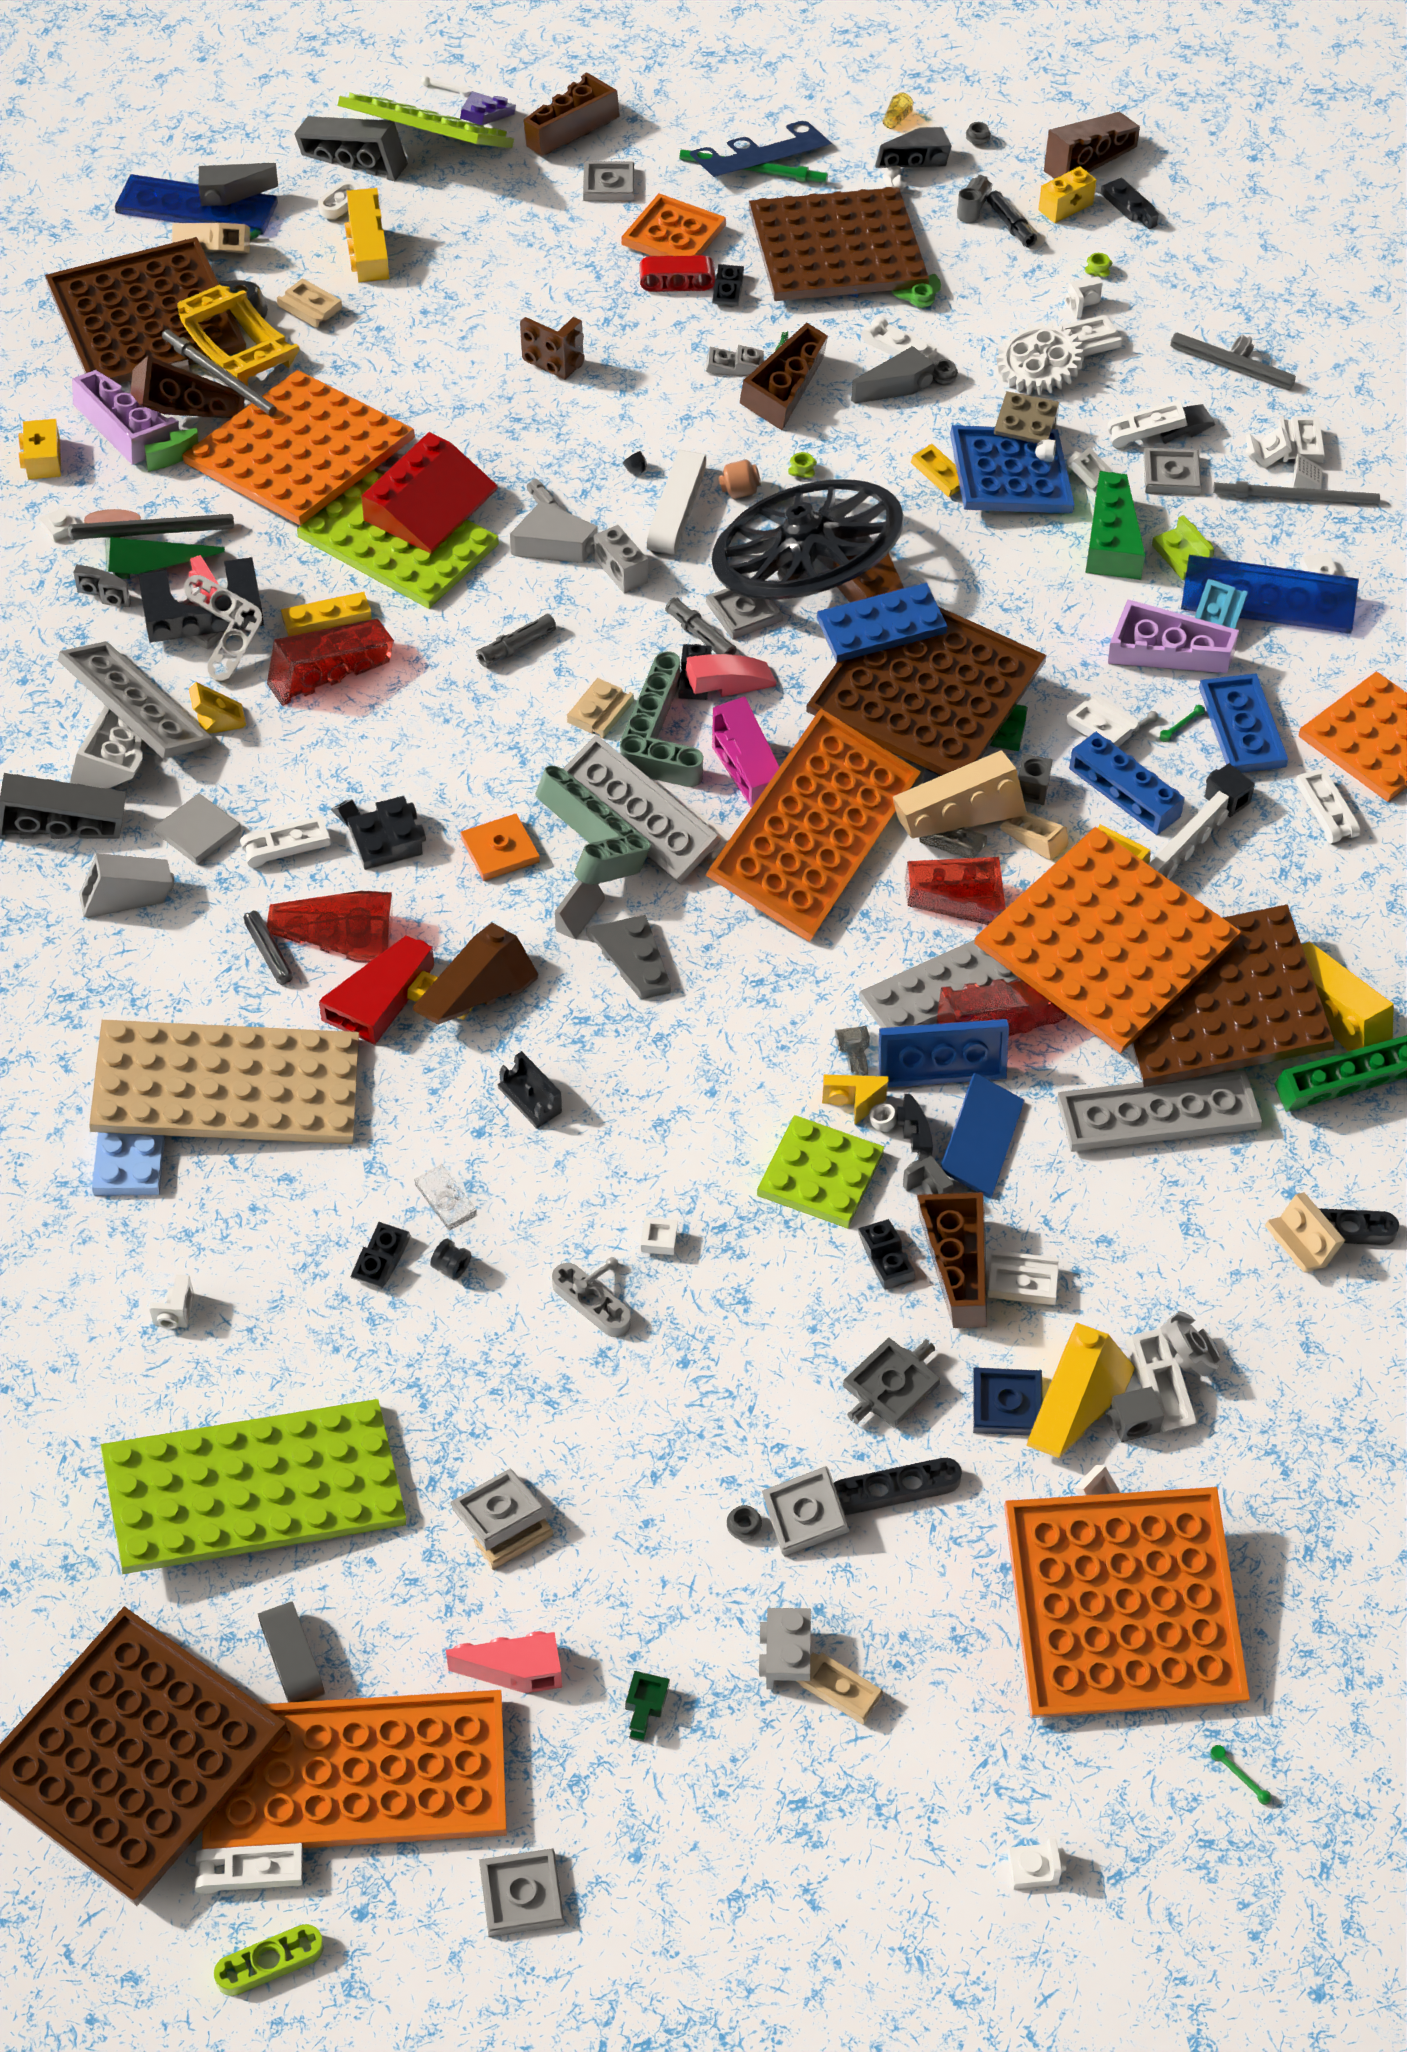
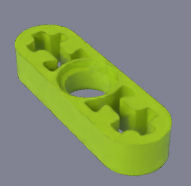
(299, 1959)

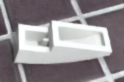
(1158, 1369)

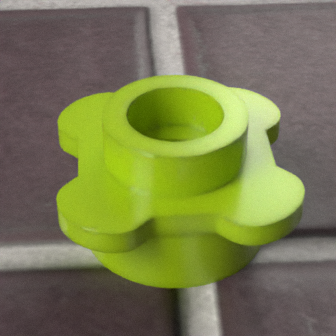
(1098, 265)
(802, 465)

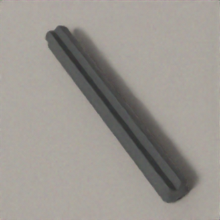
(1233, 361)

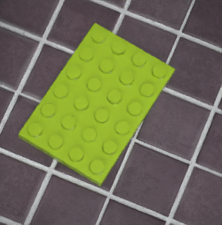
(426, 120)
(388, 559)

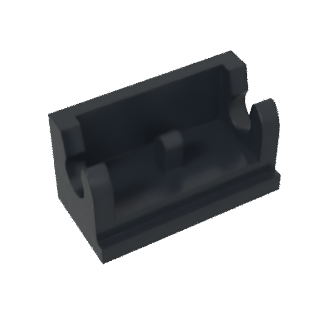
(530, 1091)

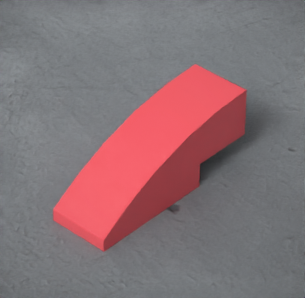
(728, 674)

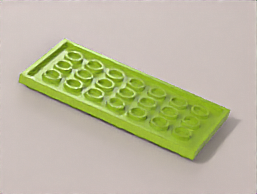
(251, 1485)

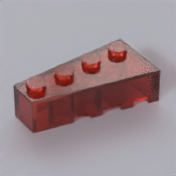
(326, 656)
(1001, 1000)

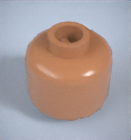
(740, 479)

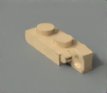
(841, 1687)

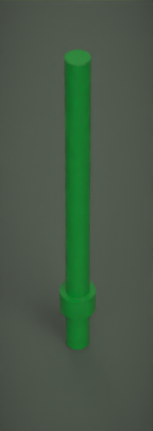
(801, 173)

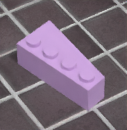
(120, 415)
(1170, 640)

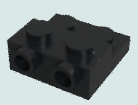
(387, 833)

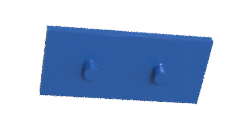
(982, 1135)

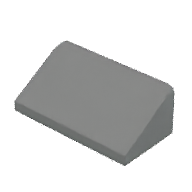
(578, 908)

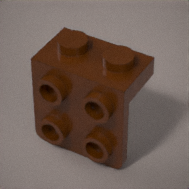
(553, 350)

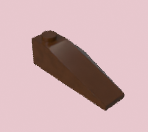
(181, 392)
(482, 971)

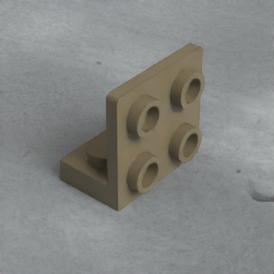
(1026, 417)

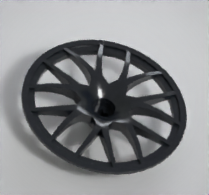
(804, 536)

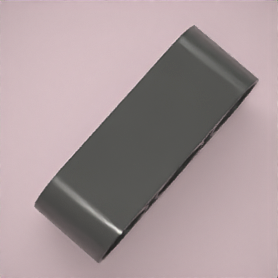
(291, 1653)

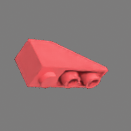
(518, 1663)

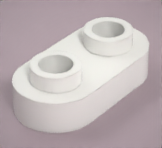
(335, 202)

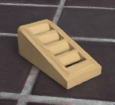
(1049, 845)

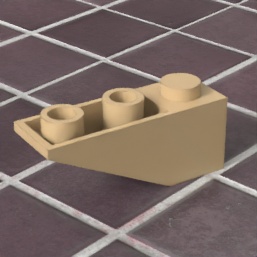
(215, 236)

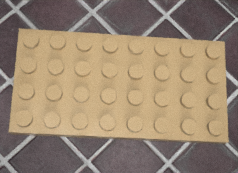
(225, 1082)

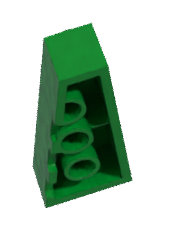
(1115, 533)

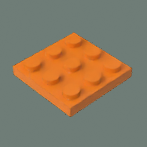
(673, 228)

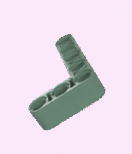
(639, 742)
(613, 846)

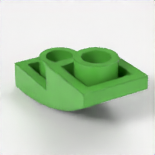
(168, 453)

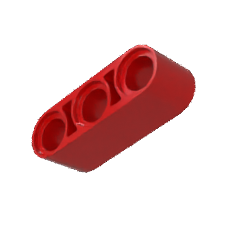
(677, 273)

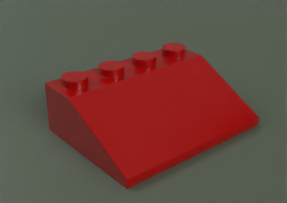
(427, 494)

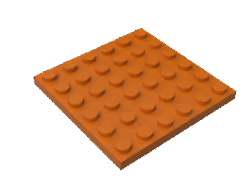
(302, 453)
(1107, 939)
(1125, 1602)

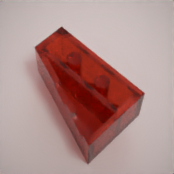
(957, 887)

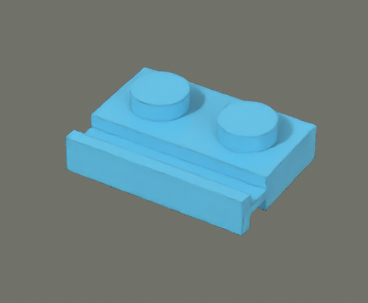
(1220, 604)

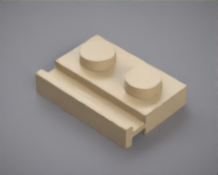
(309, 302)
(600, 708)

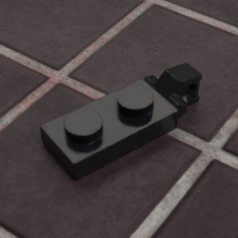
(1130, 202)

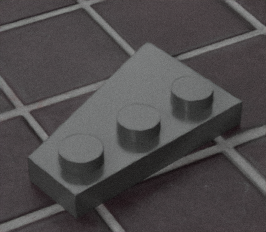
(634, 953)

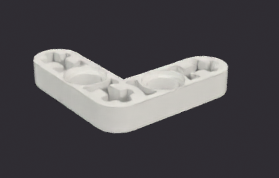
(232, 615)

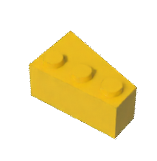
(366, 236)

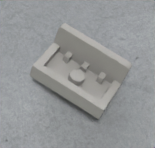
(787, 1646)

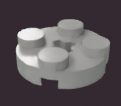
(1193, 1348)

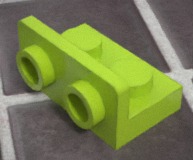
(1180, 543)

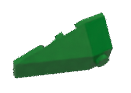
(141, 556)

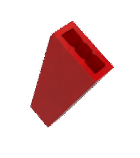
(377, 991)

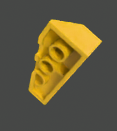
(1080, 1390)

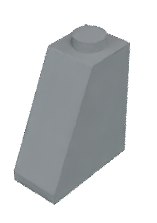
(553, 535)
(124, 884)

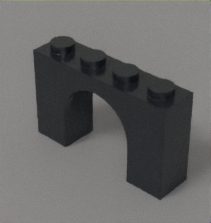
(173, 620)

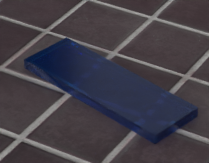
(181, 204)
(1277, 593)

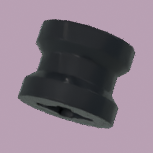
(450, 1259)

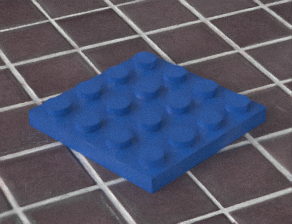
(1007, 474)

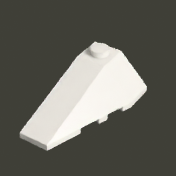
(108, 753)

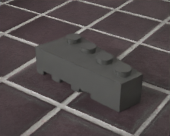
(354, 143)

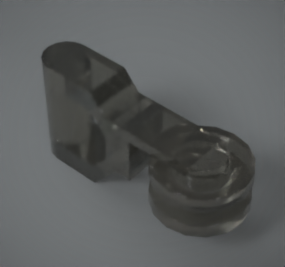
(854, 1050)

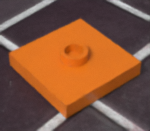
(500, 847)

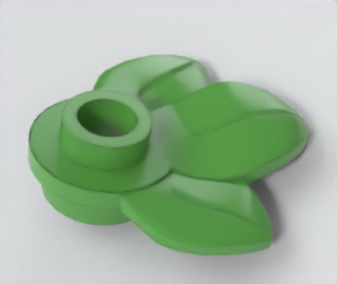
(921, 294)

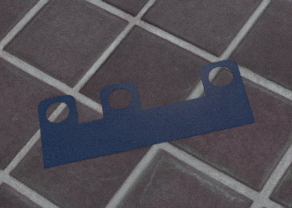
(757, 155)

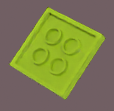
(820, 1171)

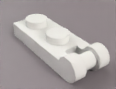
(894, 340)
(1146, 423)
(1327, 805)
(284, 841)
(249, 1867)

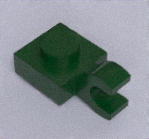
(645, 1699)

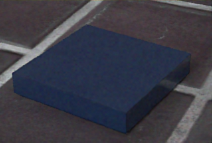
(1006, 1400)

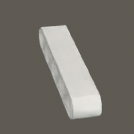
(676, 502)

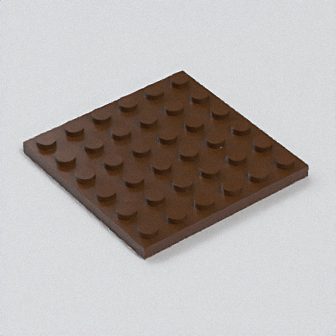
(837, 243)
(127, 302)
(934, 696)
(1243, 1010)
(132, 1754)

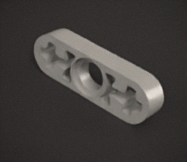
(596, 1313)

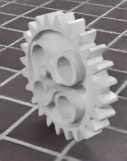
(1040, 358)

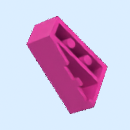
(743, 748)

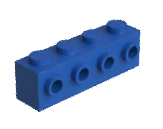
(1126, 783)

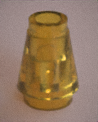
(898, 109)

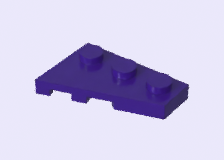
(486, 109)

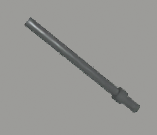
(186, 348)
(1243, 489)

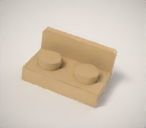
(1306, 1234)

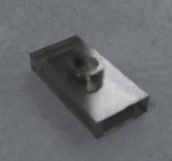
(958, 842)

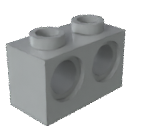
(621, 558)

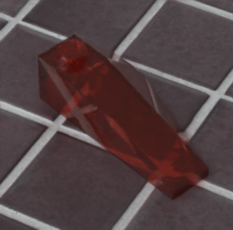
(344, 922)

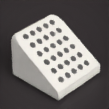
(1306, 474)

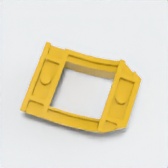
(270, 346)

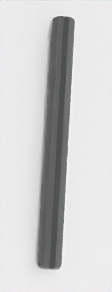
(150, 526)

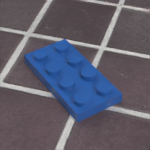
(881, 622)
(1243, 723)
(943, 1052)

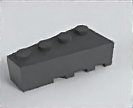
(59, 809)

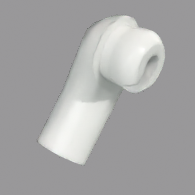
(893, 178)

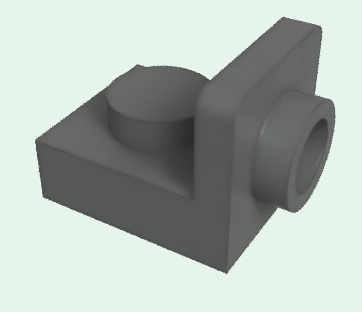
(929, 1175)

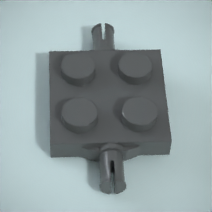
(891, 1382)

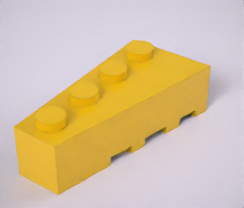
(1352, 1007)

